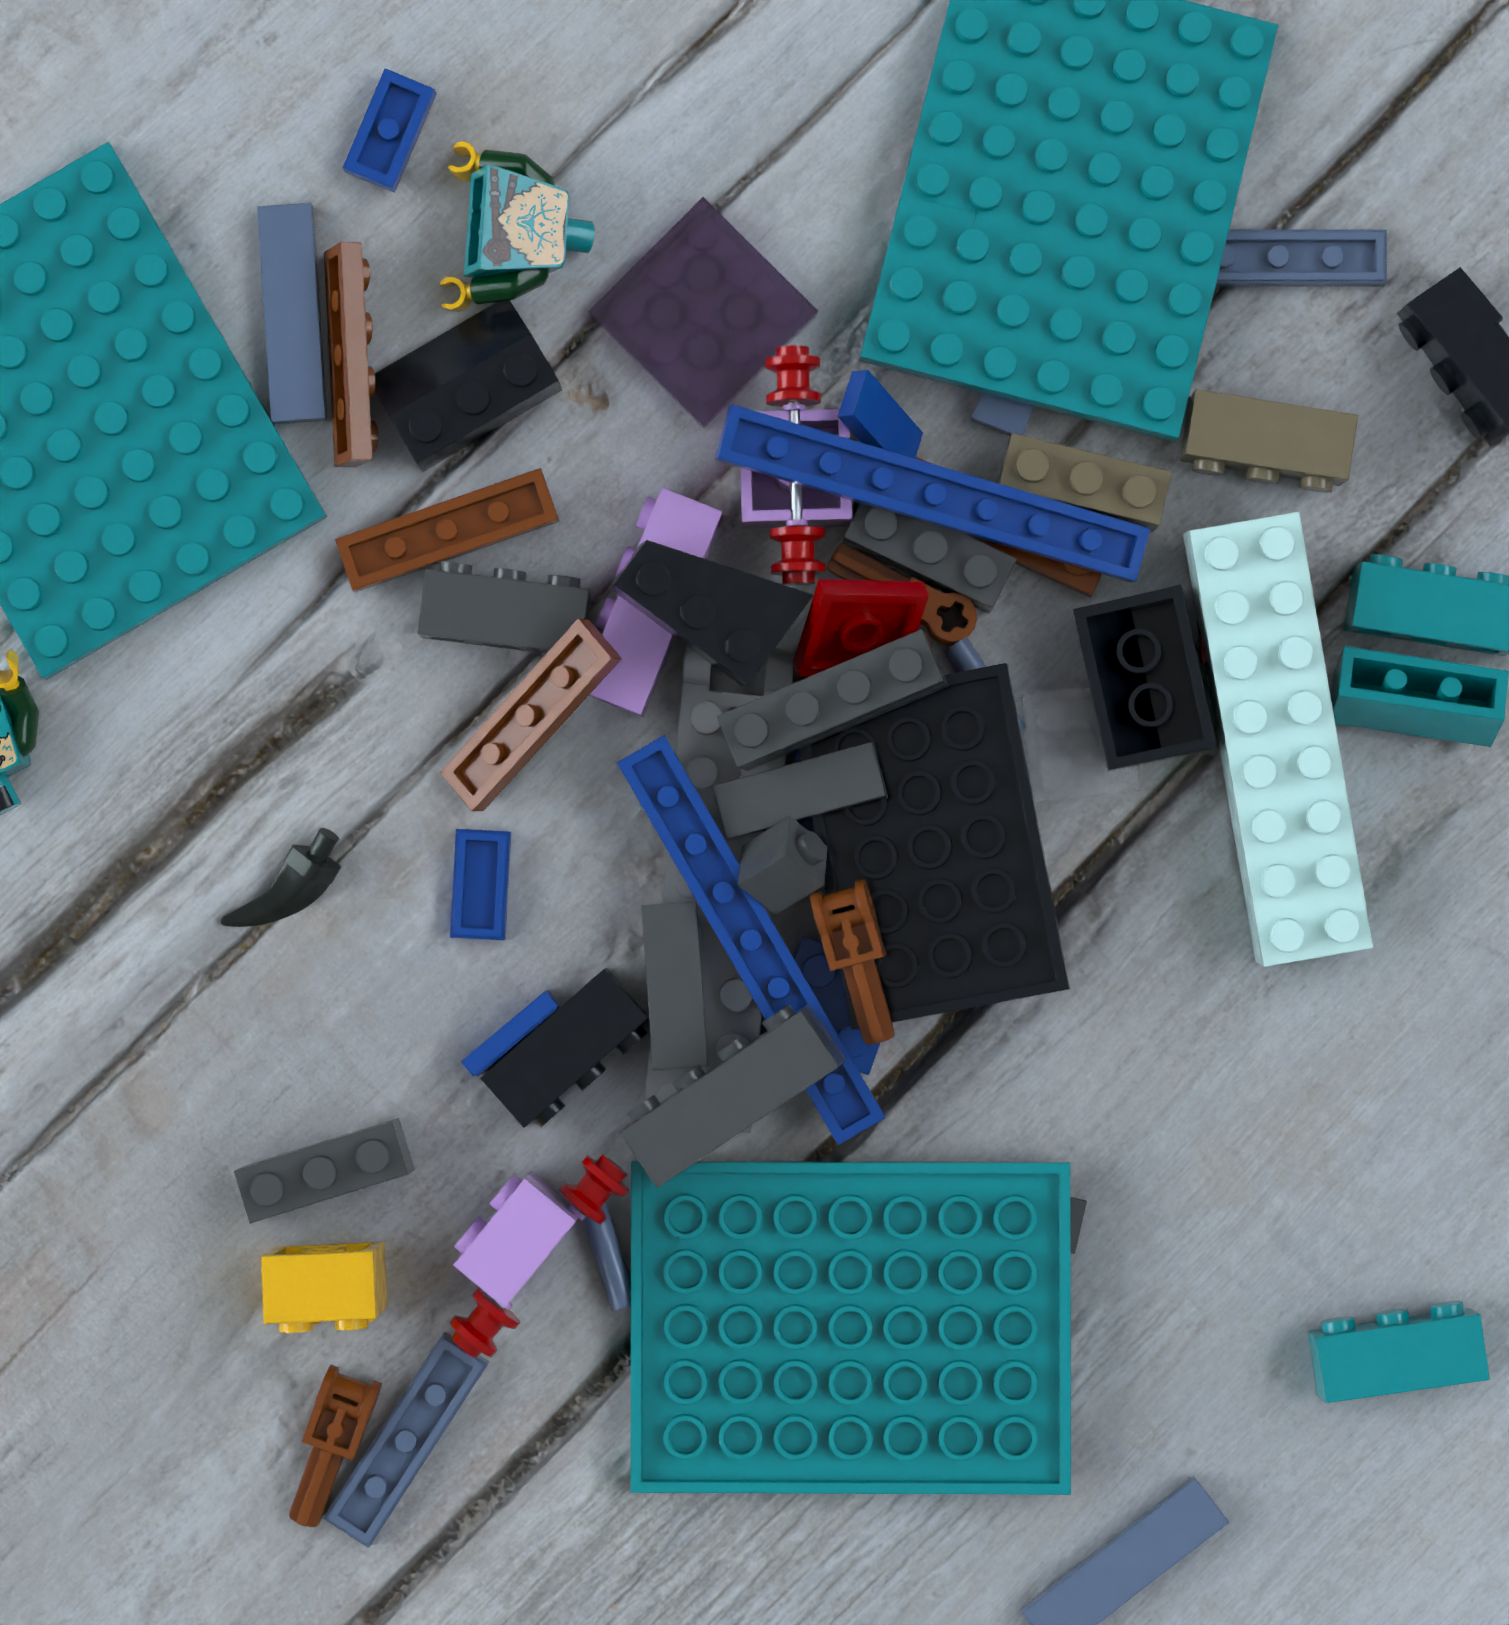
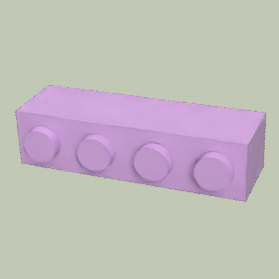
(634, 636)

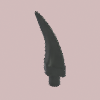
(299, 883)

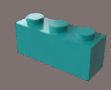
(1429, 605)
(1419, 696)
(1398, 1352)

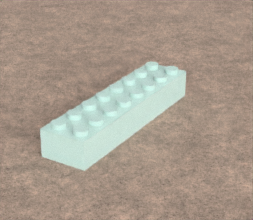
(1277, 739)

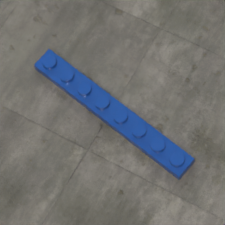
(931, 493)
(741, 922)

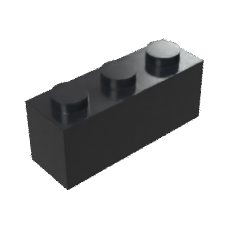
(567, 1050)

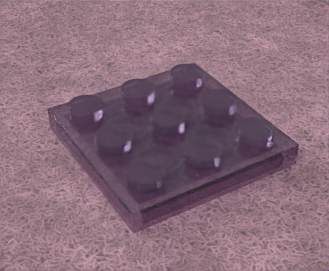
(703, 312)

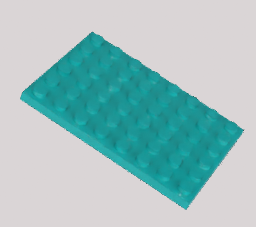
(1101, 196)
(123, 423)
(852, 1328)

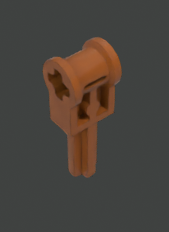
(854, 565)
(853, 943)
(335, 1433)

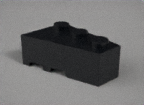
(1467, 350)
(711, 607)

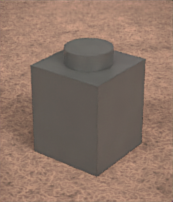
(783, 865)

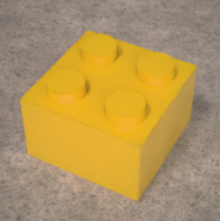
(324, 1284)

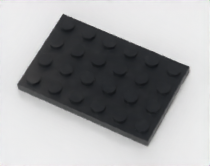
(949, 852)

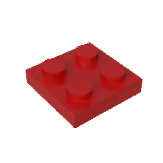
(856, 618)

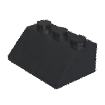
(465, 384)
(1145, 678)

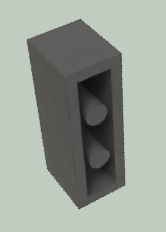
(932, 554)
(500, 608)
(324, 1170)

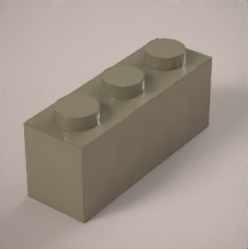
(1268, 440)
(1086, 480)

